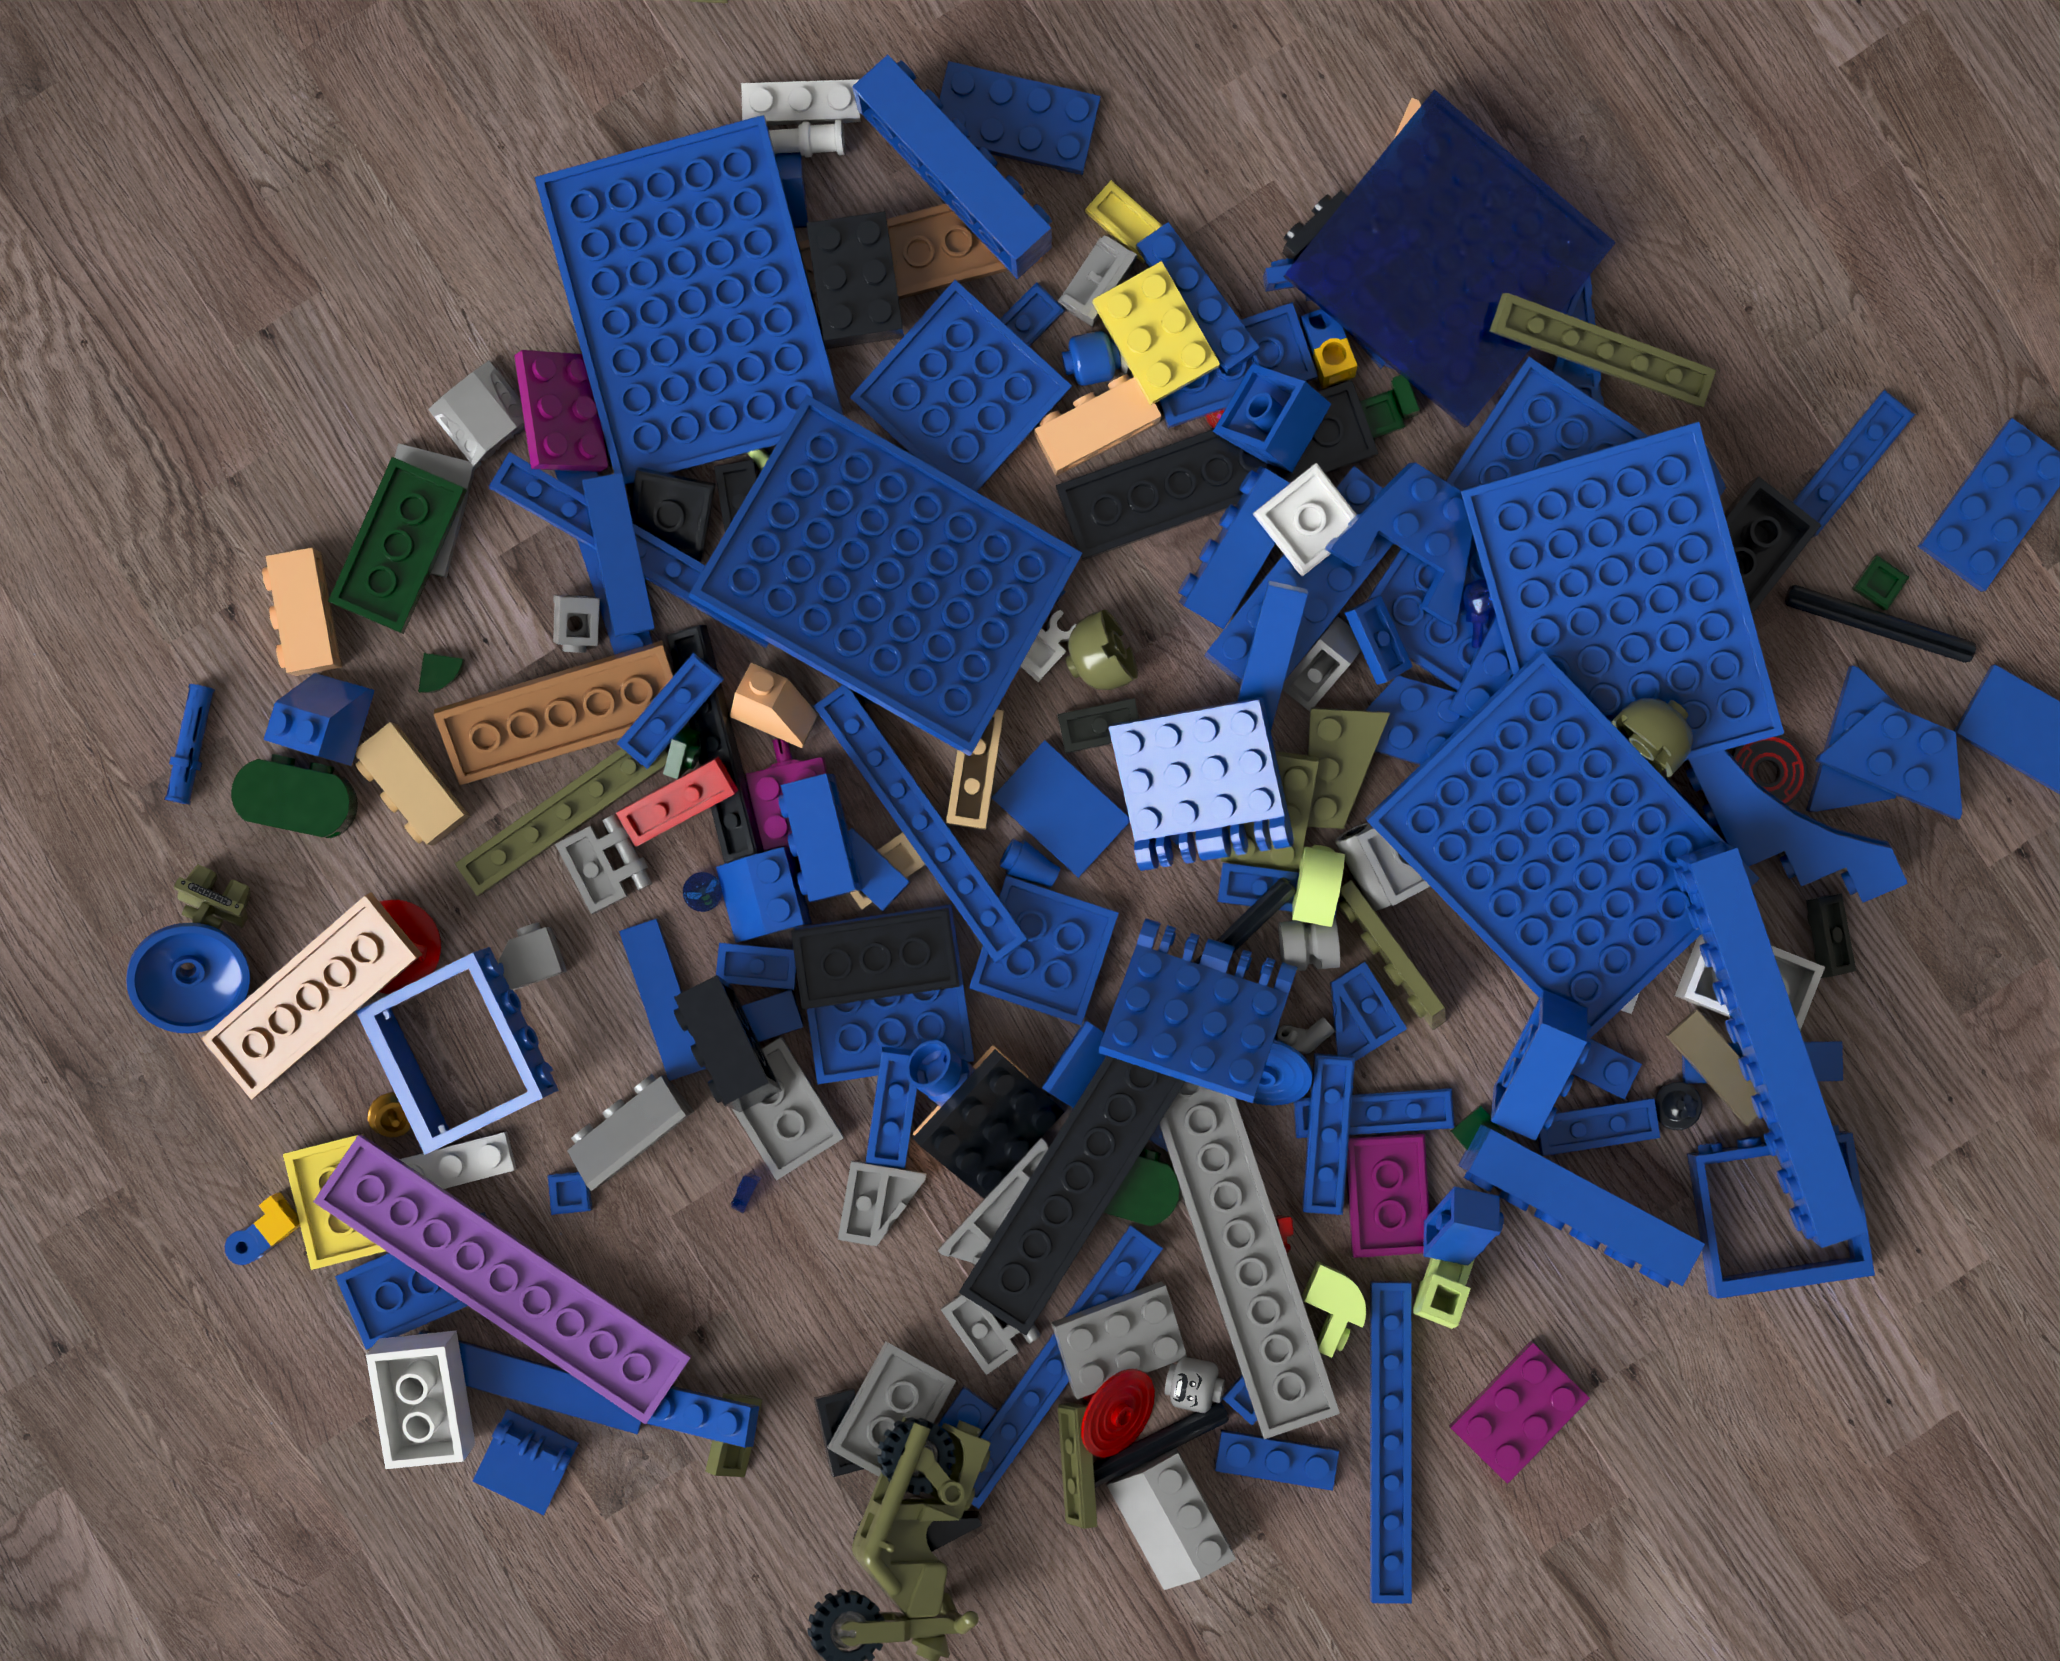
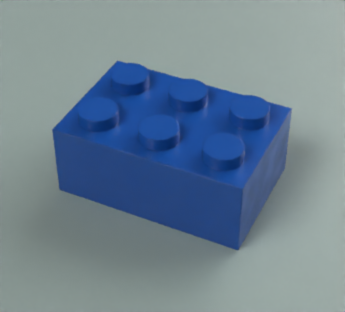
(1541, 1065)

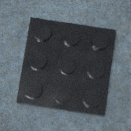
(988, 1124)

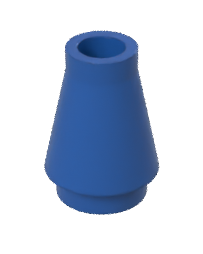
(1027, 863)

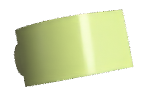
(1318, 885)
(1443, 1292)
(1341, 1299)

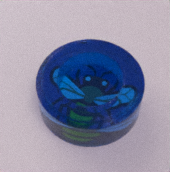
(702, 892)

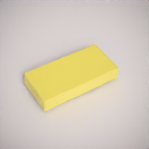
(1122, 217)

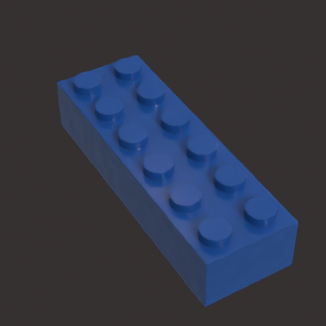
(953, 165)
(1328, 586)
(1588, 1209)

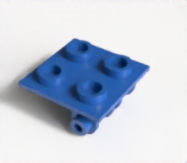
(525, 1461)

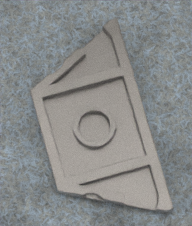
(978, 1229)

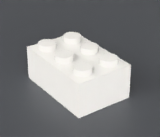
(1798, 974)
(420, 1399)

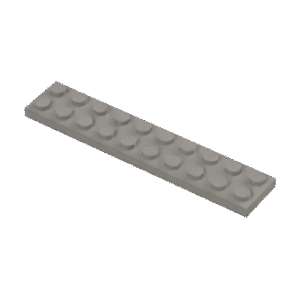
(1246, 1261)

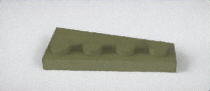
(1398, 966)

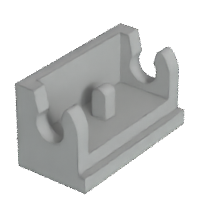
(1101, 271)

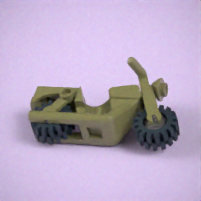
(895, 1546)

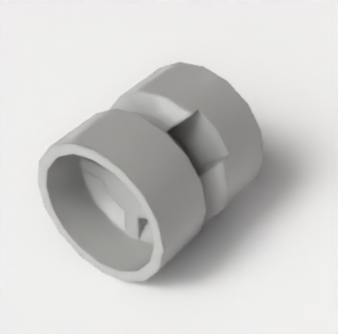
(1309, 945)

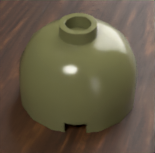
(1100, 654)
(1657, 732)

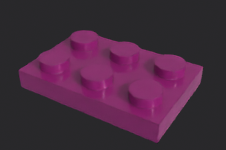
(559, 412)
(1519, 1412)

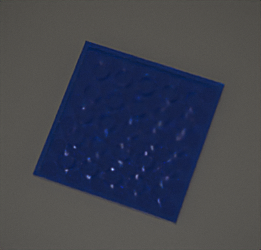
(1433, 245)

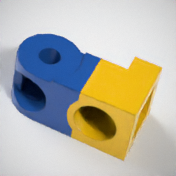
(1328, 348)
(263, 1235)

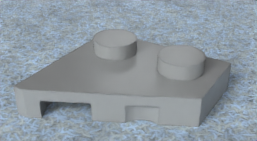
(875, 1200)

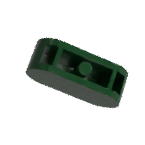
(294, 797)
(1147, 1191)

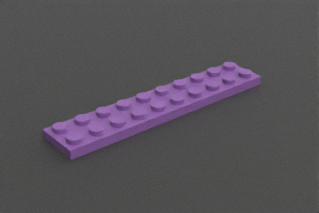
(502, 1278)

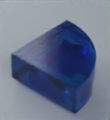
(745, 1192)

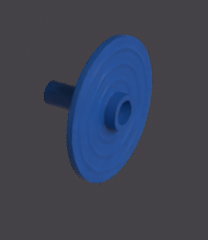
(1285, 1076)

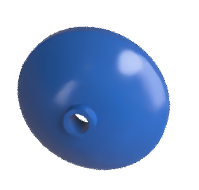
(187, 998)

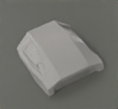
(480, 413)

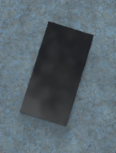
(875, 958)

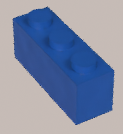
(819, 837)

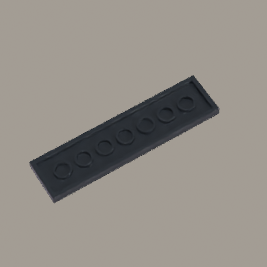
(1197, 479)
(1069, 1191)

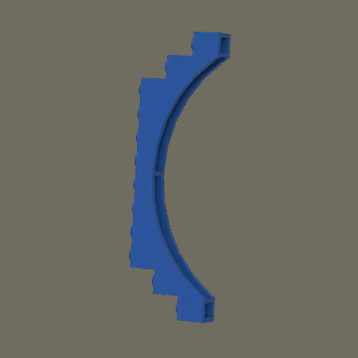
(1767, 826)

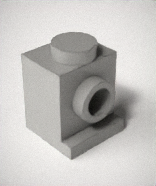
(587, 611)

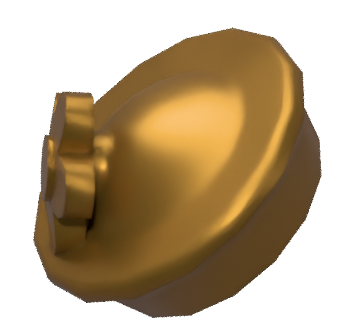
(387, 1116)

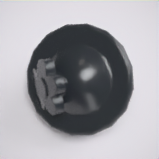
(1678, 1105)

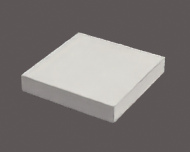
(1306, 518)

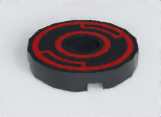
(1786, 758)

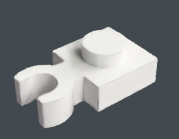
(1045, 649)

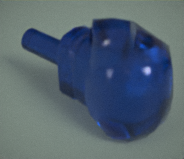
(1477, 606)

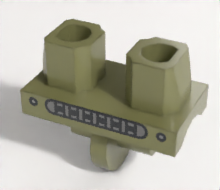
(197, 892)

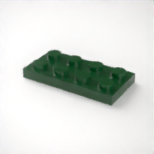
(397, 545)

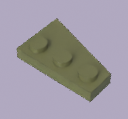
(1344, 746)

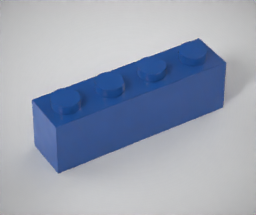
(1235, 555)

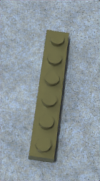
(1602, 350)
(555, 819)

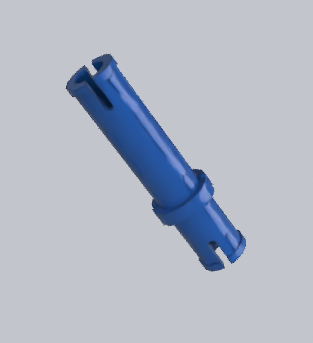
(189, 744)

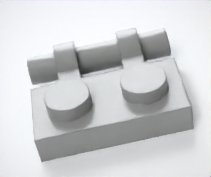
(592, 869)
(983, 1333)

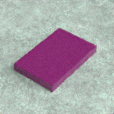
(1387, 1194)

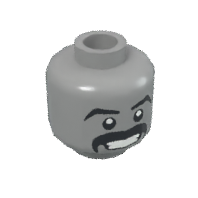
(1194, 1384)

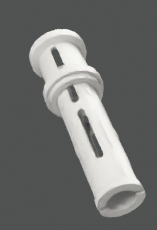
(810, 139)

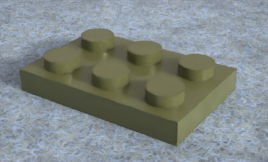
(1298, 782)

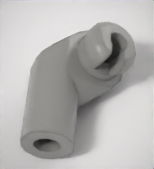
(1305, 1039)

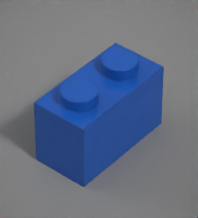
(1462, 1226)

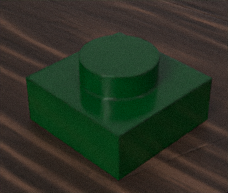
(682, 753)

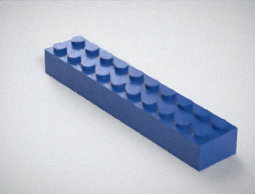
(1770, 1044)

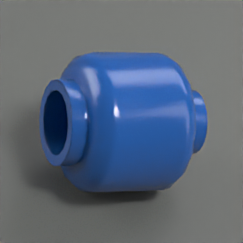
(1091, 358)

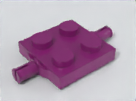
(766, 787)

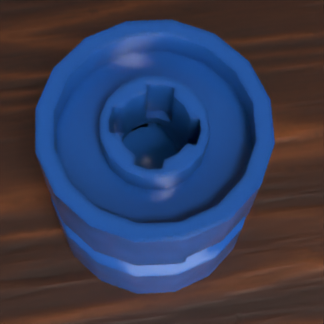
(937, 1070)

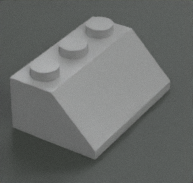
(628, 1130)
(1171, 1520)

